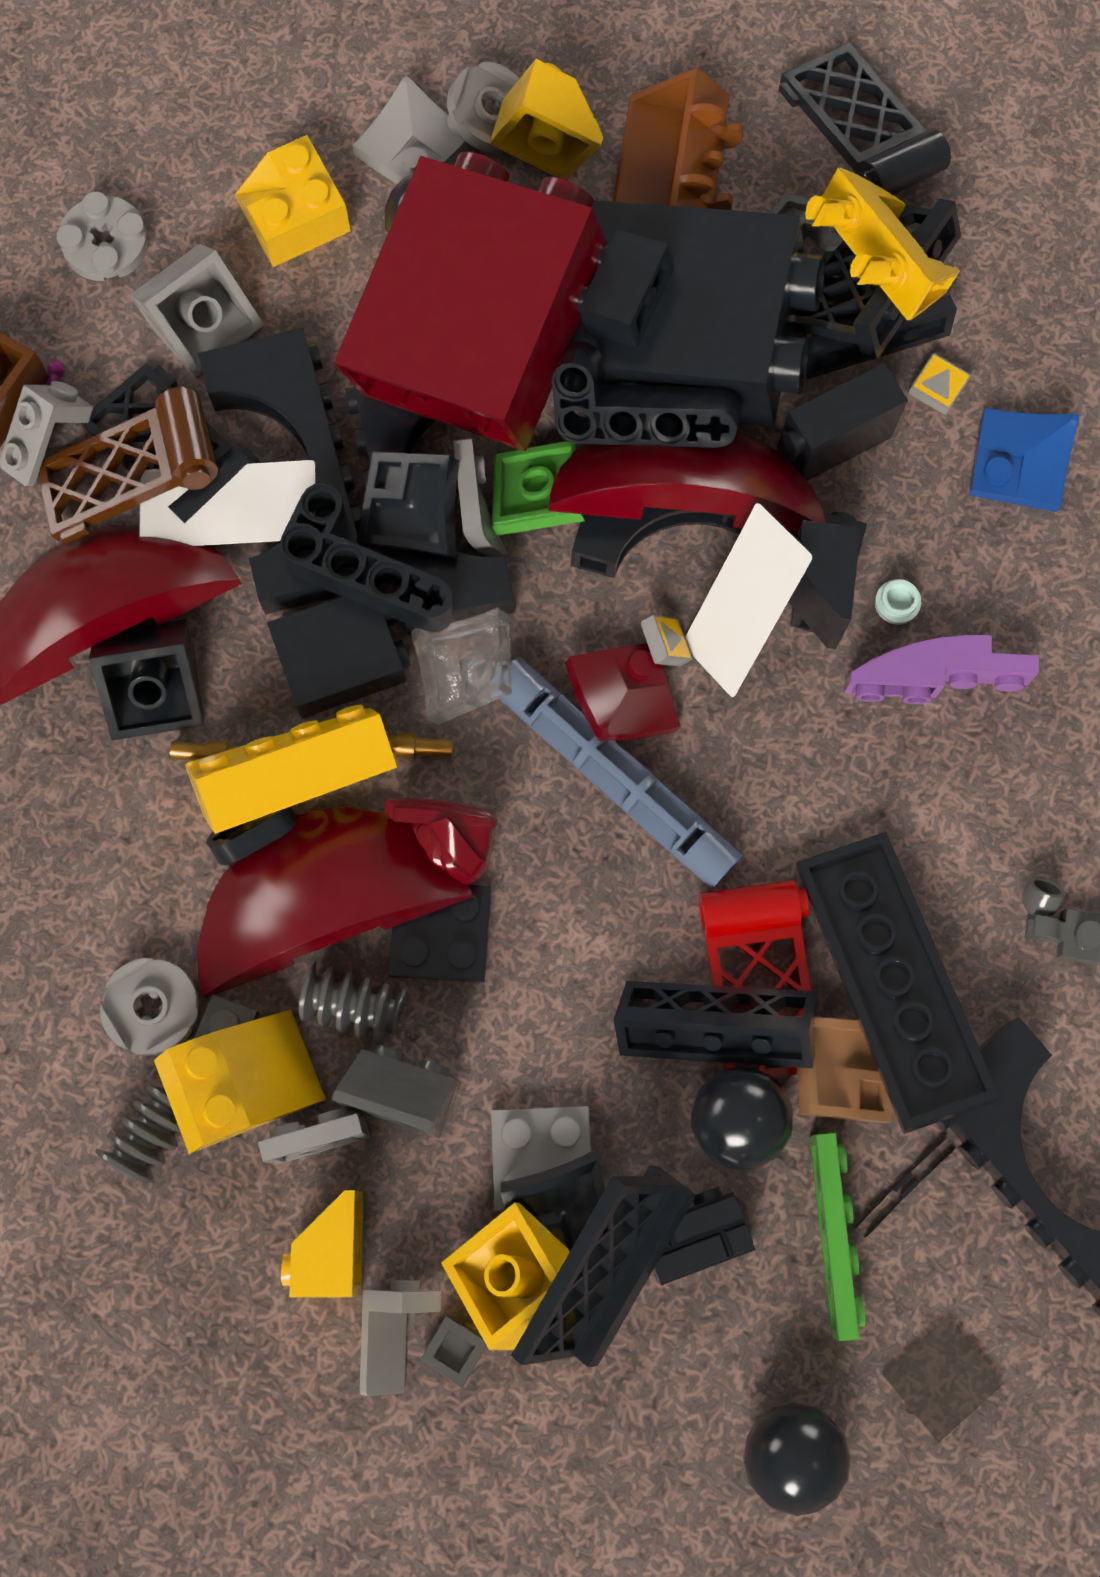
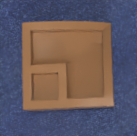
(842, 1076)

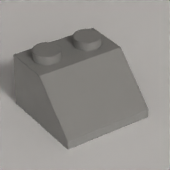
(196, 306)

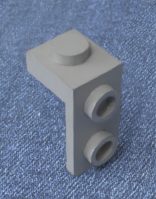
(33, 425)
(385, 1334)

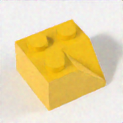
(547, 122)
(292, 202)

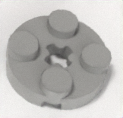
(466, 98)
(100, 214)
(123, 1001)

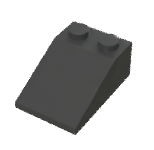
(396, 1091)

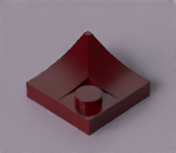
(623, 693)

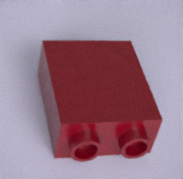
(474, 297)

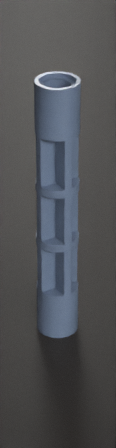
(620, 777)

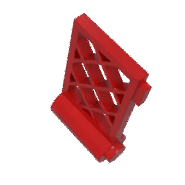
(756, 916)

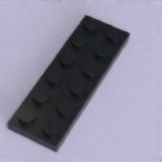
(896, 983)

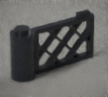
(899, 158)
(228, 458)

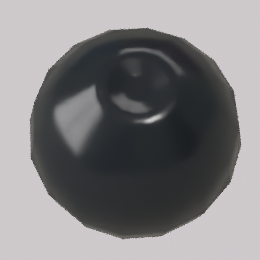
(742, 1118)
(797, 1459)

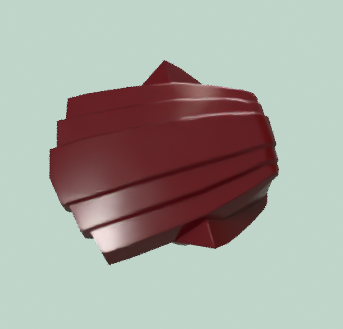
(450, 832)

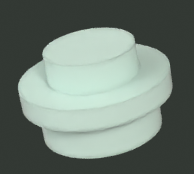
(898, 601)

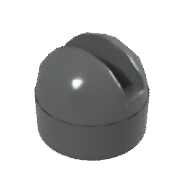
(1042, 897)

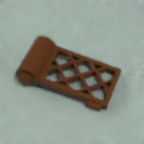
(181, 450)

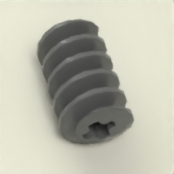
(351, 1004)
(143, 1137)

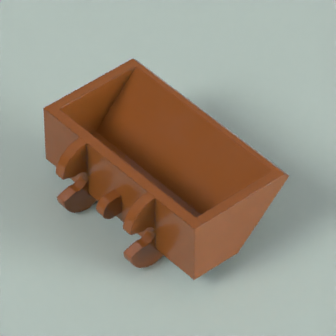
(676, 144)

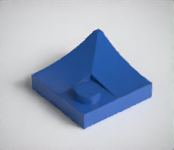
(1023, 457)

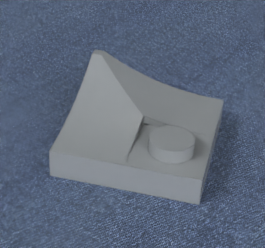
(406, 130)
(474, 512)

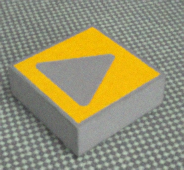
(939, 384)
(666, 640)

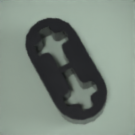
(251, 836)

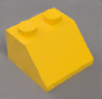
(328, 1252)
(505, 1274)

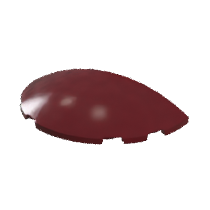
(698, 479)
(94, 592)
(314, 888)

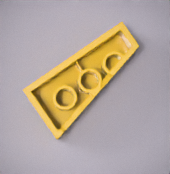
(290, 767)

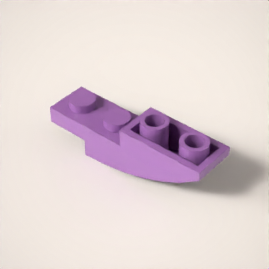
(922, 668)

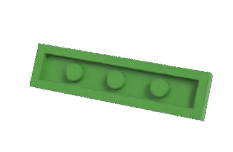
(839, 1257)

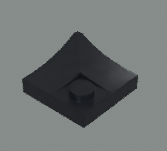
(410, 503)
(560, 1196)

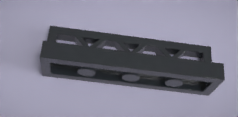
(714, 1031)

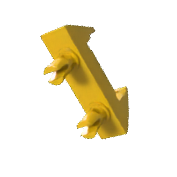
(882, 245)

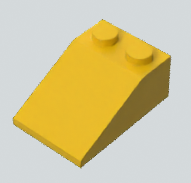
(238, 1079)

